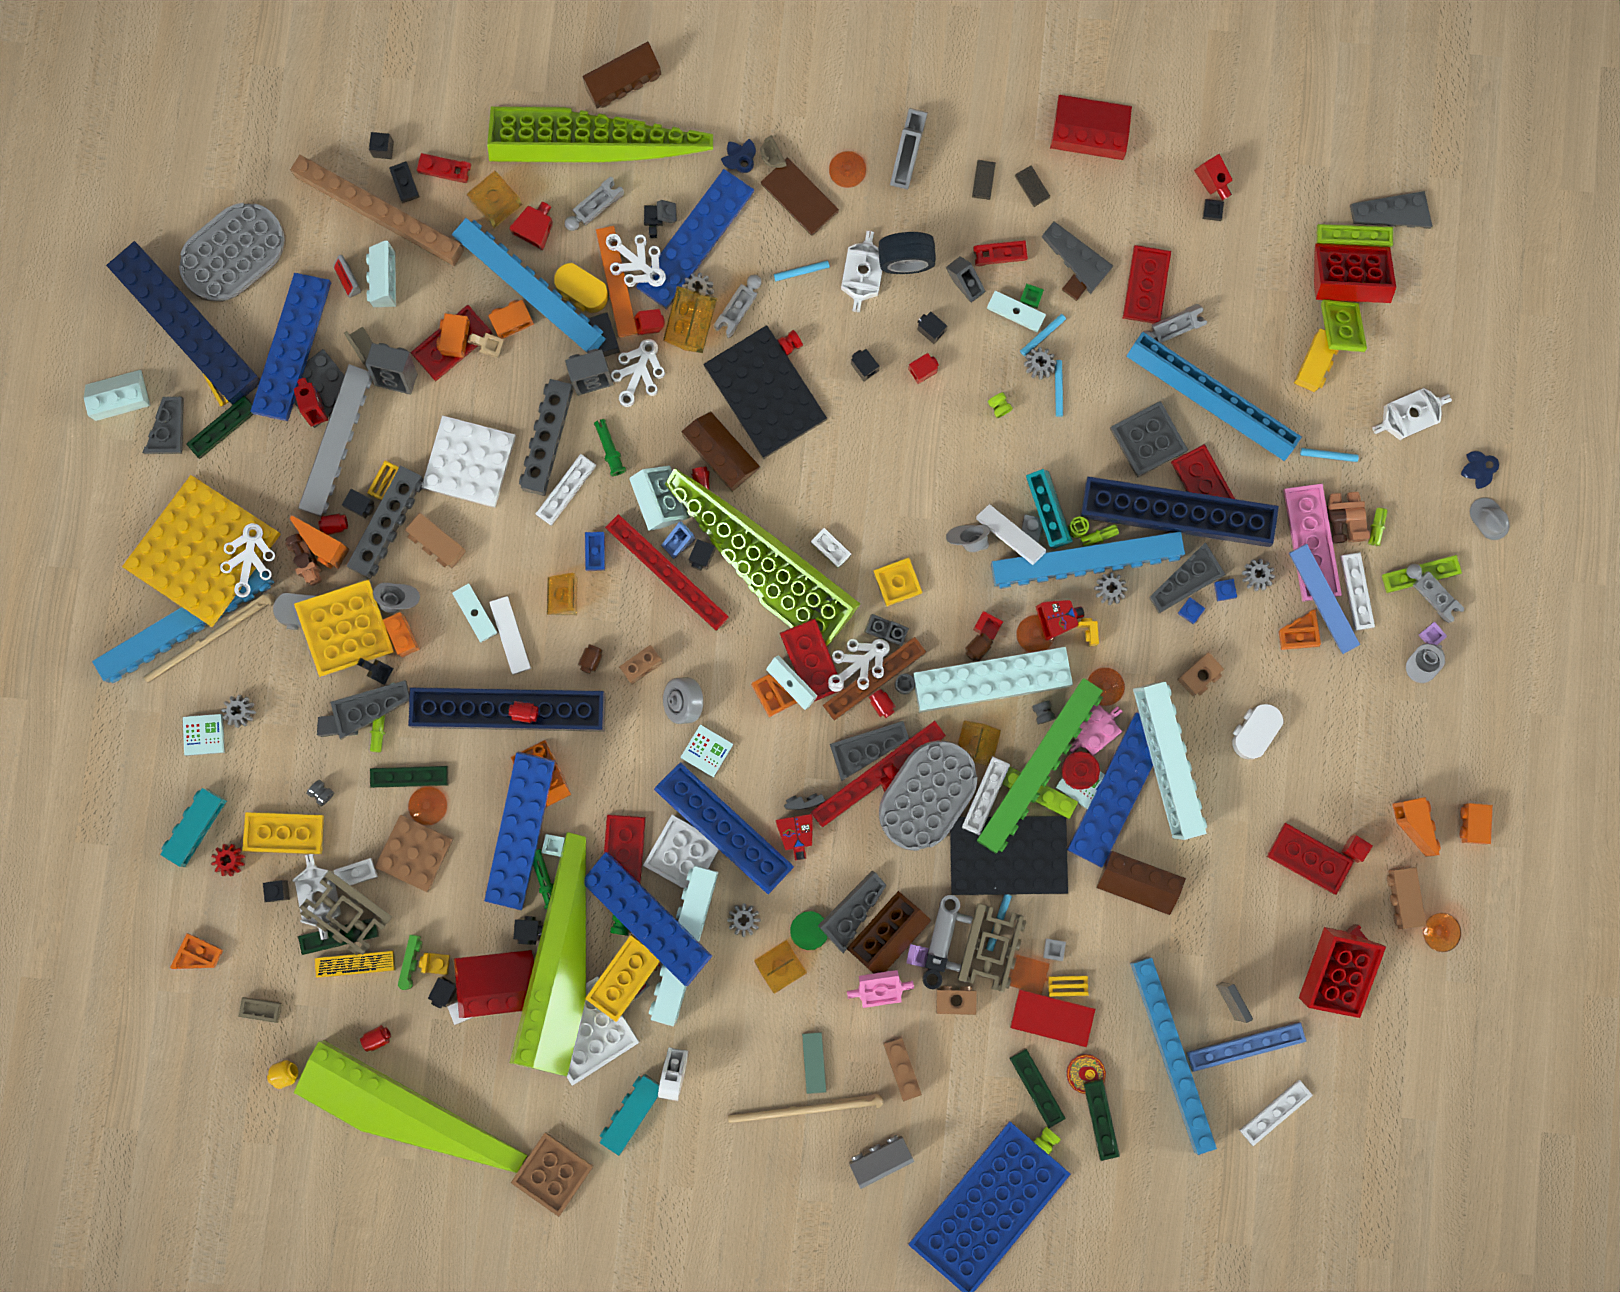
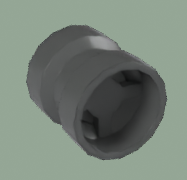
(904, 680)
(1043, 712)
(320, 793)

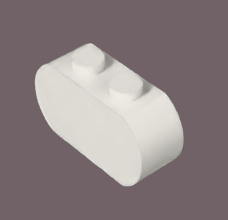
(1257, 731)
(673, 1074)

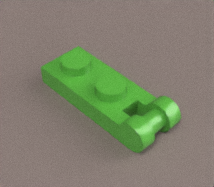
(409, 964)

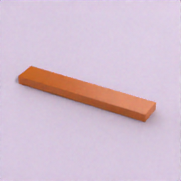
(617, 288)

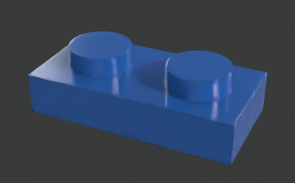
(594, 551)

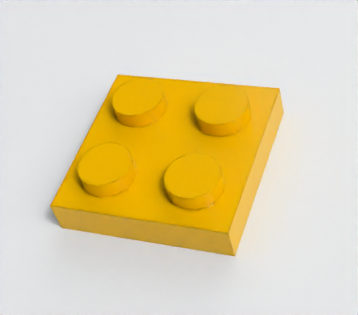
(897, 582)

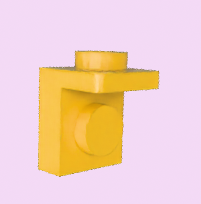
(1091, 634)
(434, 963)

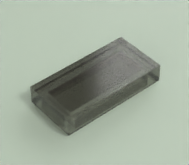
(983, 179)
(1032, 186)

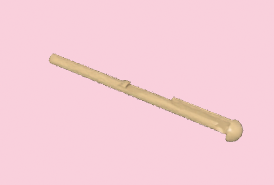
(236, 618)
(837, 1104)

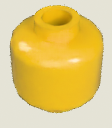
(282, 1074)

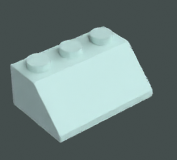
(381, 275)
(116, 395)
(655, 499)

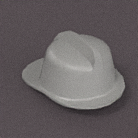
(1489, 518)
(971, 537)
(395, 596)
(1425, 663)

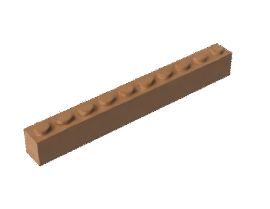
(377, 210)

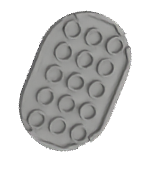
(231, 252)
(928, 795)

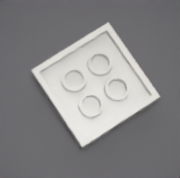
(679, 850)

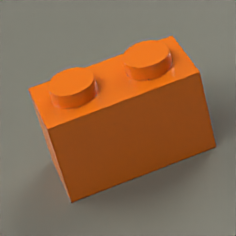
(510, 319)
(453, 335)
(401, 634)
(1476, 823)

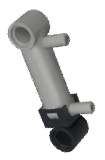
(941, 941)

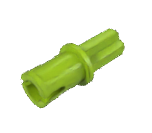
(1378, 526)
(1100, 535)
(377, 734)

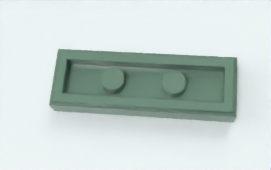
(814, 1063)

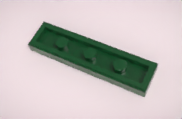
(221, 427)
(408, 777)
(312, 942)
(1037, 1088)
(1101, 1119)

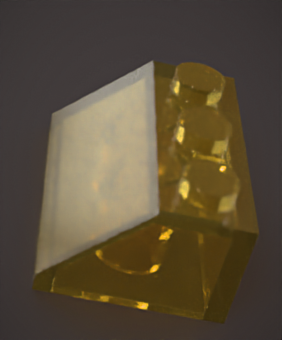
(690, 319)

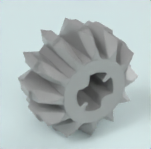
(699, 281)
(1045, 359)
(1265, 577)
(1116, 594)
(243, 705)
(739, 915)

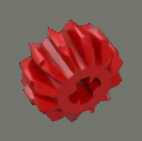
(226, 867)

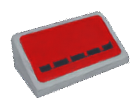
(346, 277)

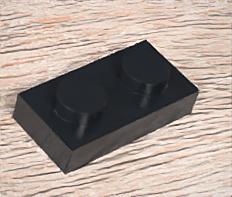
(404, 182)

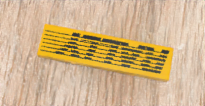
(354, 964)

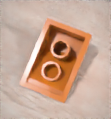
(327, 549)

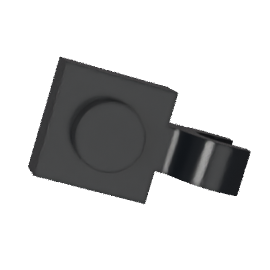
(651, 219)
(377, 671)

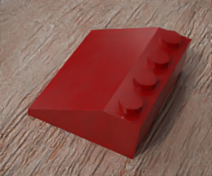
(1091, 127)
(1353, 273)
(1341, 973)
(492, 983)

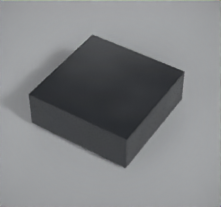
(1213, 210)

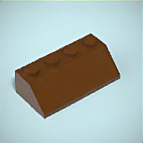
(622, 75)
(720, 450)
(1140, 882)
(889, 934)

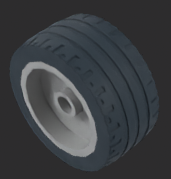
(907, 253)

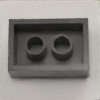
(391, 368)
(589, 372)

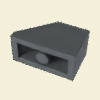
(965, 278)

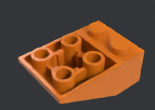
(558, 786)
(1416, 822)

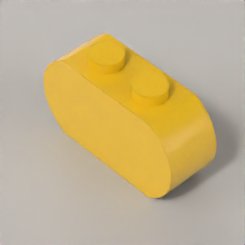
(581, 288)

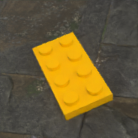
(283, 833)
(623, 978)

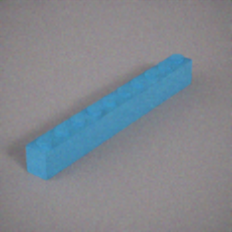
(529, 287)
(1213, 396)
(1088, 559)
(165, 633)
(1173, 1056)

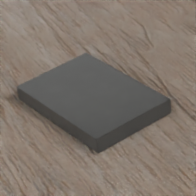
(1234, 1002)

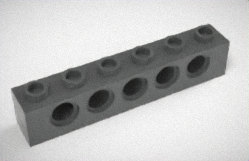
(402, 478)
(539, 484)

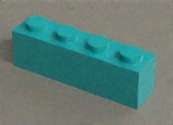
(1049, 508)
(193, 827)
(631, 1115)

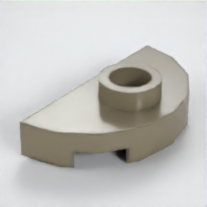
(771, 154)

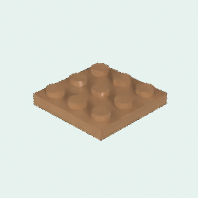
(413, 853)
(552, 1174)

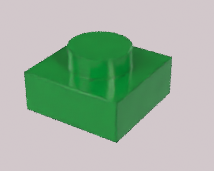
(1031, 296)

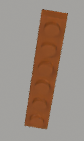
(892, 666)

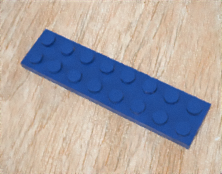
(698, 235)
(291, 346)
(1114, 796)
(724, 828)
(519, 830)
(647, 919)

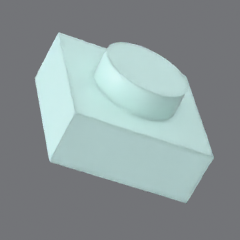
(553, 845)

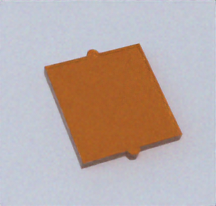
(1029, 974)

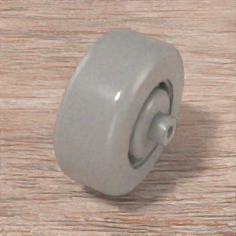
(683, 700)

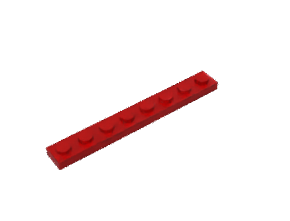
(667, 572)
(871, 778)

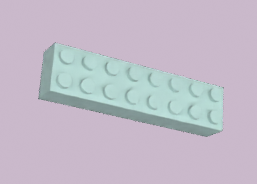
(992, 679)
(1170, 761)
(692, 917)

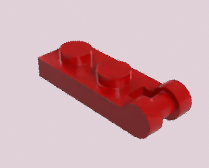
(443, 168)
(1000, 253)

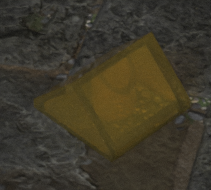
(562, 594)
(979, 741)
(780, 966)

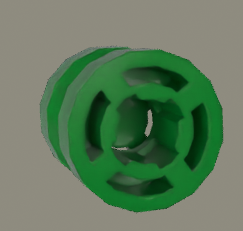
(618, 927)

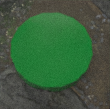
(806, 932)

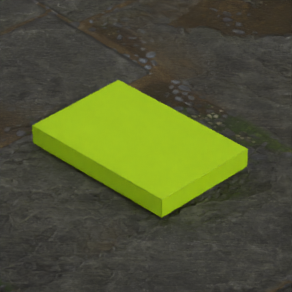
(1343, 326)

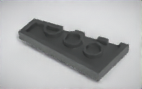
(1400, 210)
(1085, 262)
(1191, 577)
(364, 708)
(861, 750)
(852, 910)

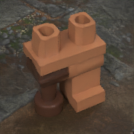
(1349, 513)
(304, 559)

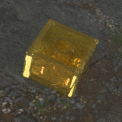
(494, 199)

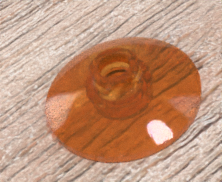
(844, 177)
(1027, 639)
(1116, 683)
(437, 807)
(1449, 935)

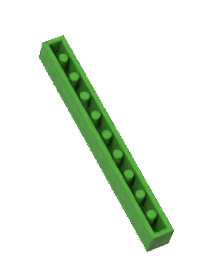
(1039, 766)

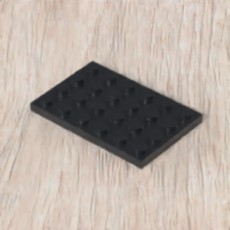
(765, 391)
(1028, 865)

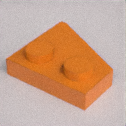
(1301, 633)
(772, 695)
(196, 954)

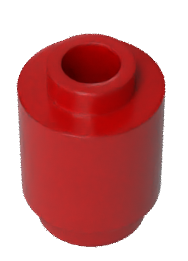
(333, 523)
(882, 703)
(523, 712)
(375, 1038)

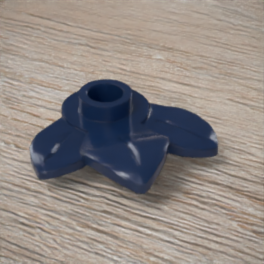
(738, 154)
(1477, 468)

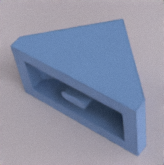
(678, 540)

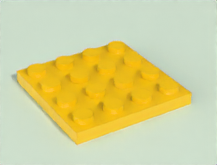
(343, 627)

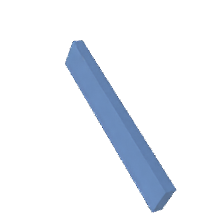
(1324, 598)
(1246, 1046)

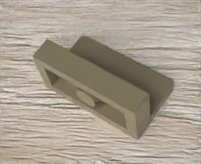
(360, 342)

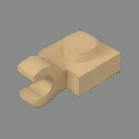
(488, 344)

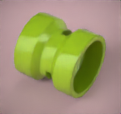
(1000, 405)
(1078, 531)
(1047, 1140)

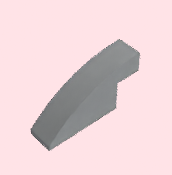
(908, 148)

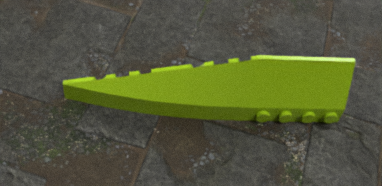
(570, 136)
(768, 566)
(559, 971)
(393, 1111)

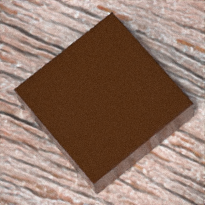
(1074, 288)

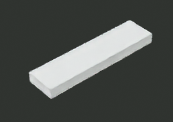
(566, 489)
(1011, 534)
(1357, 591)
(510, 635)
(985, 795)
(1275, 1112)

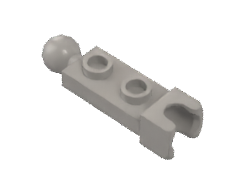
(594, 204)
(738, 305)
(1177, 324)
(1434, 592)

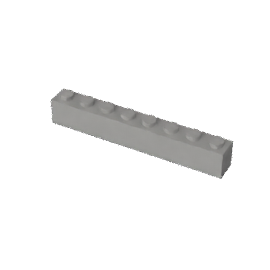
(334, 440)

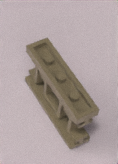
(354, 901)
(976, 943)

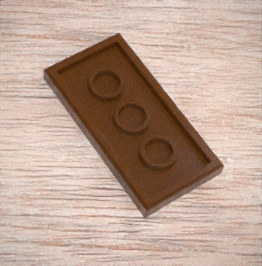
(799, 197)

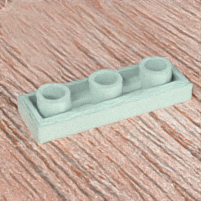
(1005, 306)
(469, 603)
(791, 682)

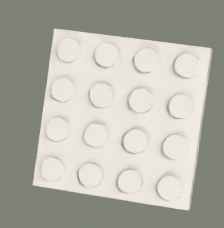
(468, 461)
(598, 1040)

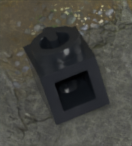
(527, 930)

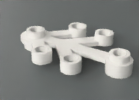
(638, 263)
(638, 370)
(248, 557)
(859, 661)

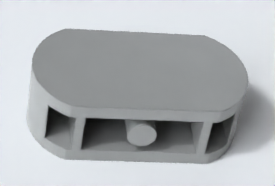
(285, 610)

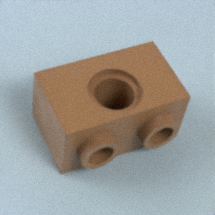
(641, 664)
(1190, 678)
(967, 1004)

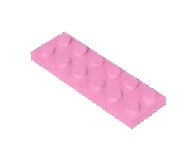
(1311, 526)

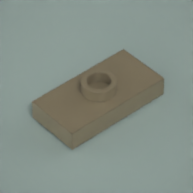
(260, 1009)

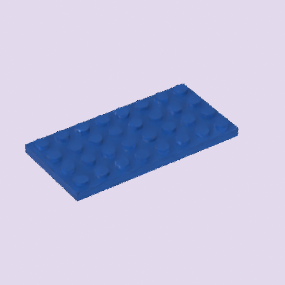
(989, 1209)

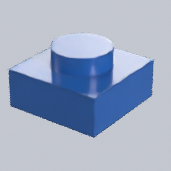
(1225, 590)
(1191, 610)

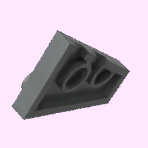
(168, 428)

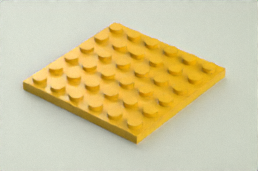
(186, 549)

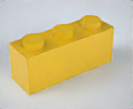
(1316, 363)

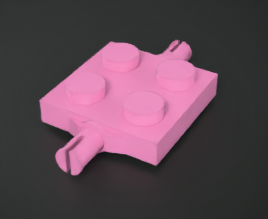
(1098, 730)
(880, 989)

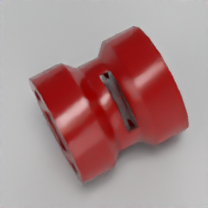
(790, 342)

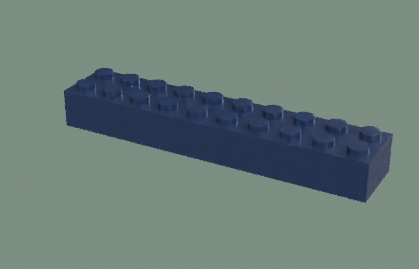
(184, 323)
(1179, 512)
(490, 709)

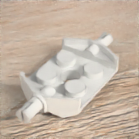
(860, 285)
(1400, 422)
(307, 885)

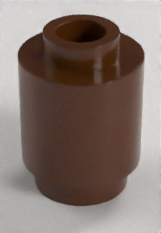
(978, 647)
(590, 659)

